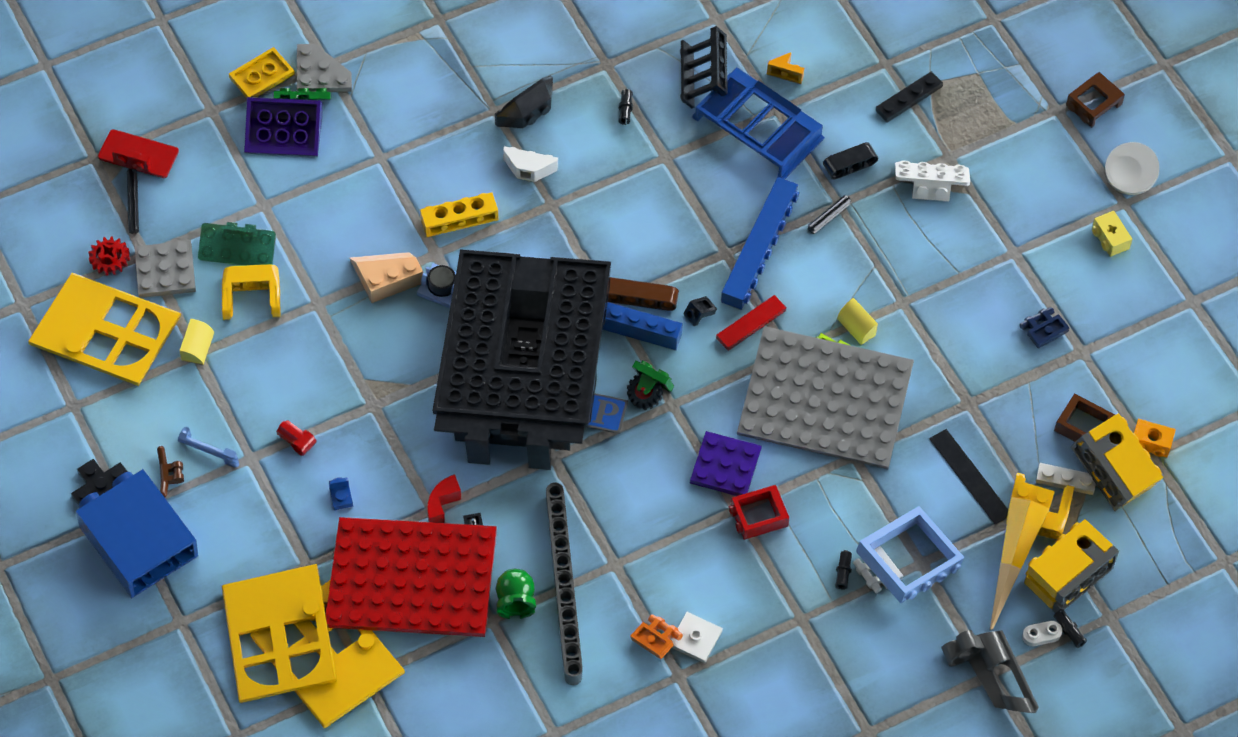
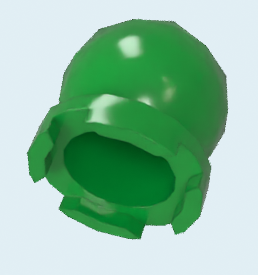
(515, 594)

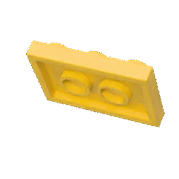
(261, 73)

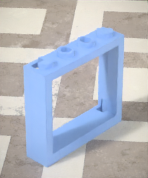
(887, 576)

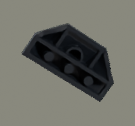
(527, 106)

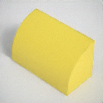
(857, 321)
(196, 342)

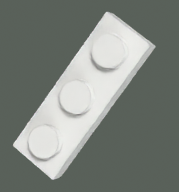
(1061, 477)

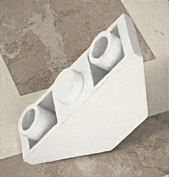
(528, 164)

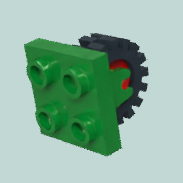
(647, 387)

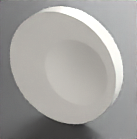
(1132, 168)

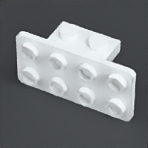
(932, 181)

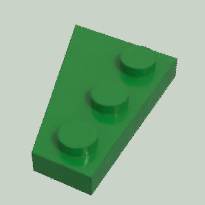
(303, 94)

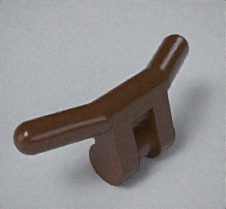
(176, 467)

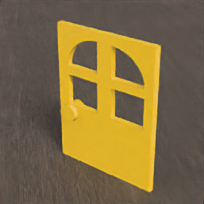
(81, 312)
(271, 604)
(359, 670)

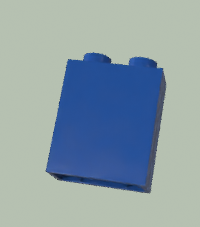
(136, 532)

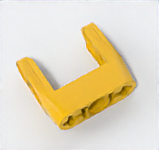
(250, 278)
(1054, 522)

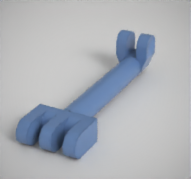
(229, 456)

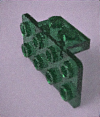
(236, 244)

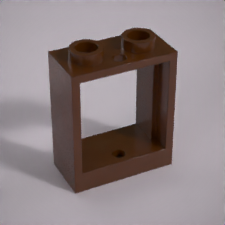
(1070, 431)

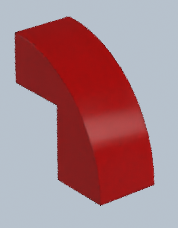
(443, 493)

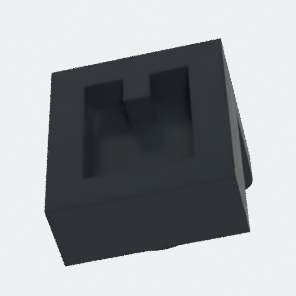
(699, 309)

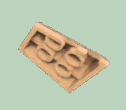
(387, 274)

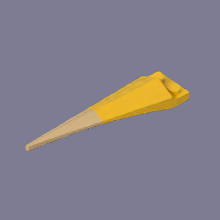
(1026, 515)

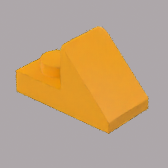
(781, 68)

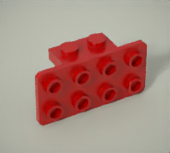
(138, 153)

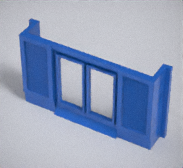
(787, 145)

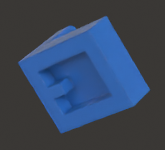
(340, 493)

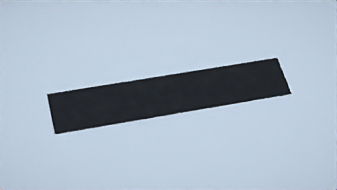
(970, 476)

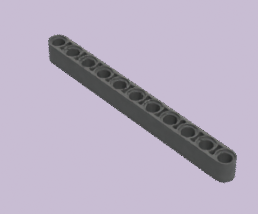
(565, 573)

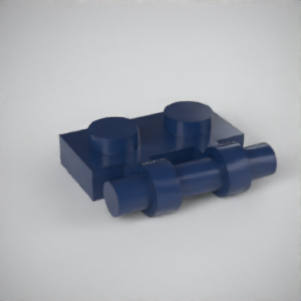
(1046, 331)

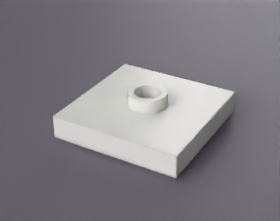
(698, 637)

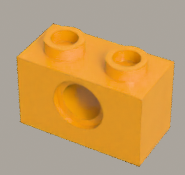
(1162, 434)

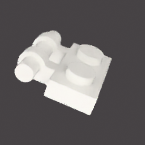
(873, 582)

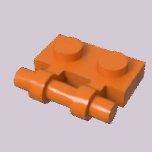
(654, 641)

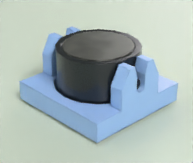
(440, 282)

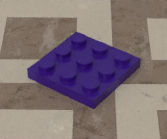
(725, 464)

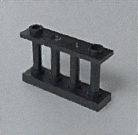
(717, 70)

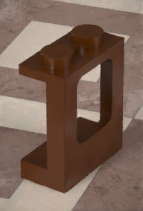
(1105, 88)

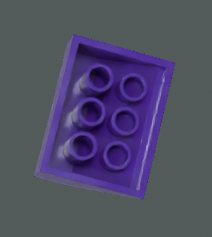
(283, 126)

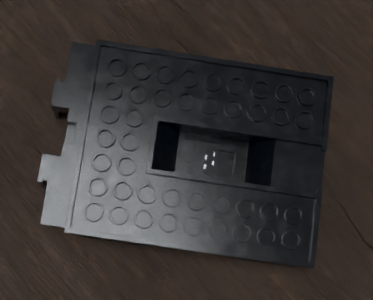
(521, 353)

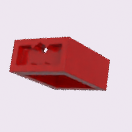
(763, 527)

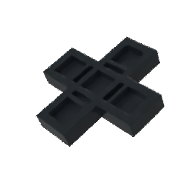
(96, 479)

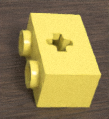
(1111, 233)

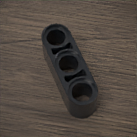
(850, 160)

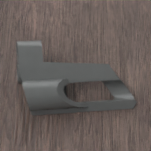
(983, 654)

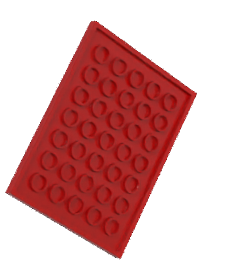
(411, 577)

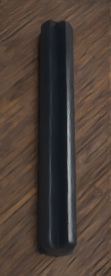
(132, 193)

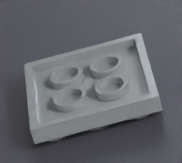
(165, 269)

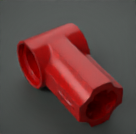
(300, 440)

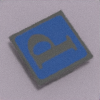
(608, 413)

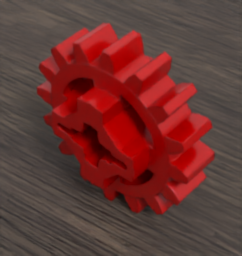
(108, 255)

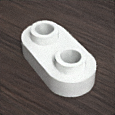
(1043, 634)

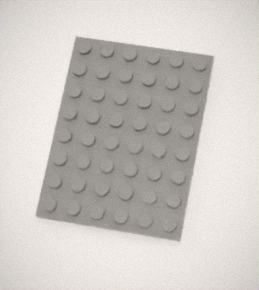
(825, 397)

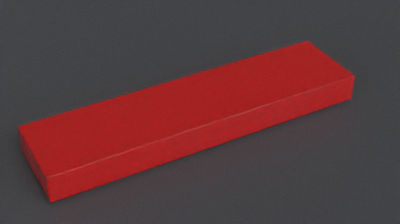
(751, 322)

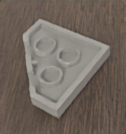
(321, 70)

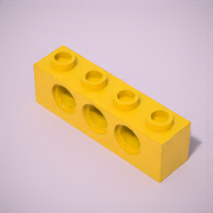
(469, 216)

